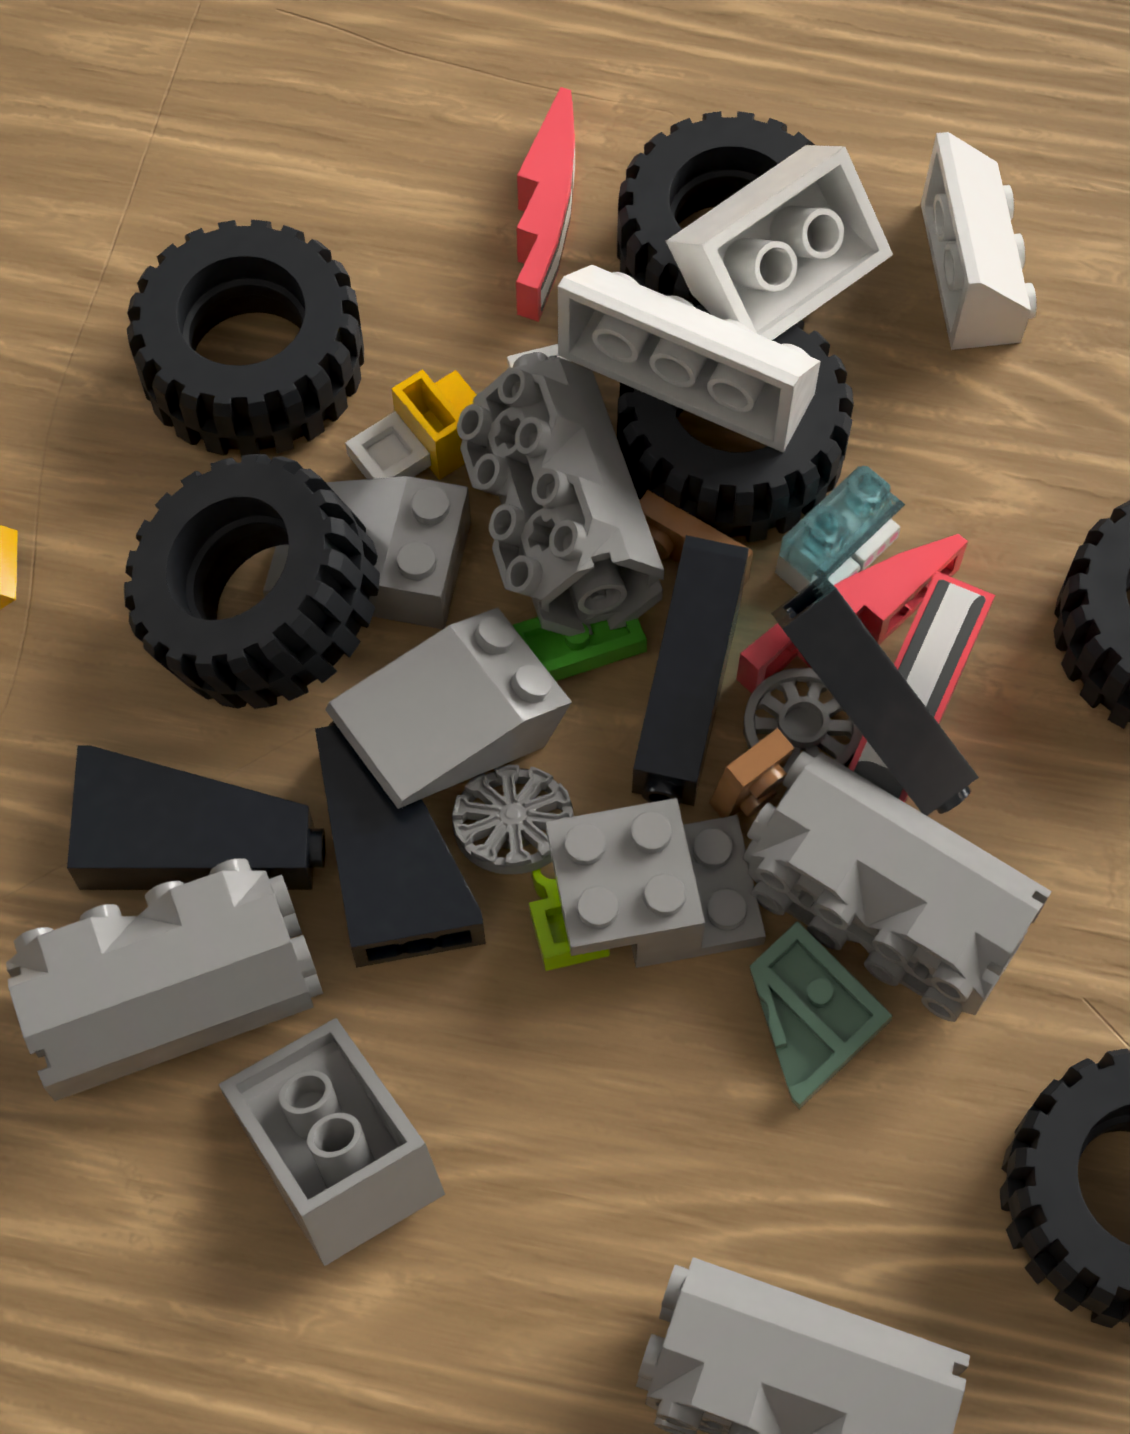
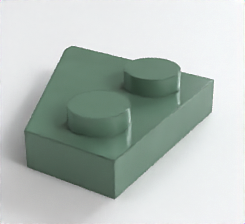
(813, 1011)

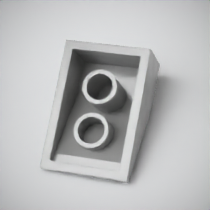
(418, 542)
(451, 709)
(333, 1140)

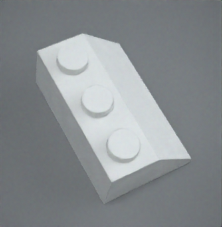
(783, 242)
(975, 247)

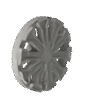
(801, 718)
(509, 819)

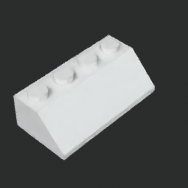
(684, 355)

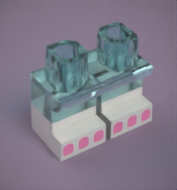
(841, 532)

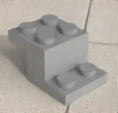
(654, 883)

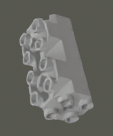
(568, 504)
(893, 881)
(163, 982)
(785, 1364)

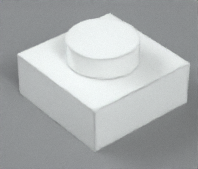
(388, 450)

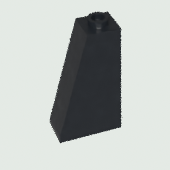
(690, 670)
(876, 697)
(160, 825)
(392, 865)

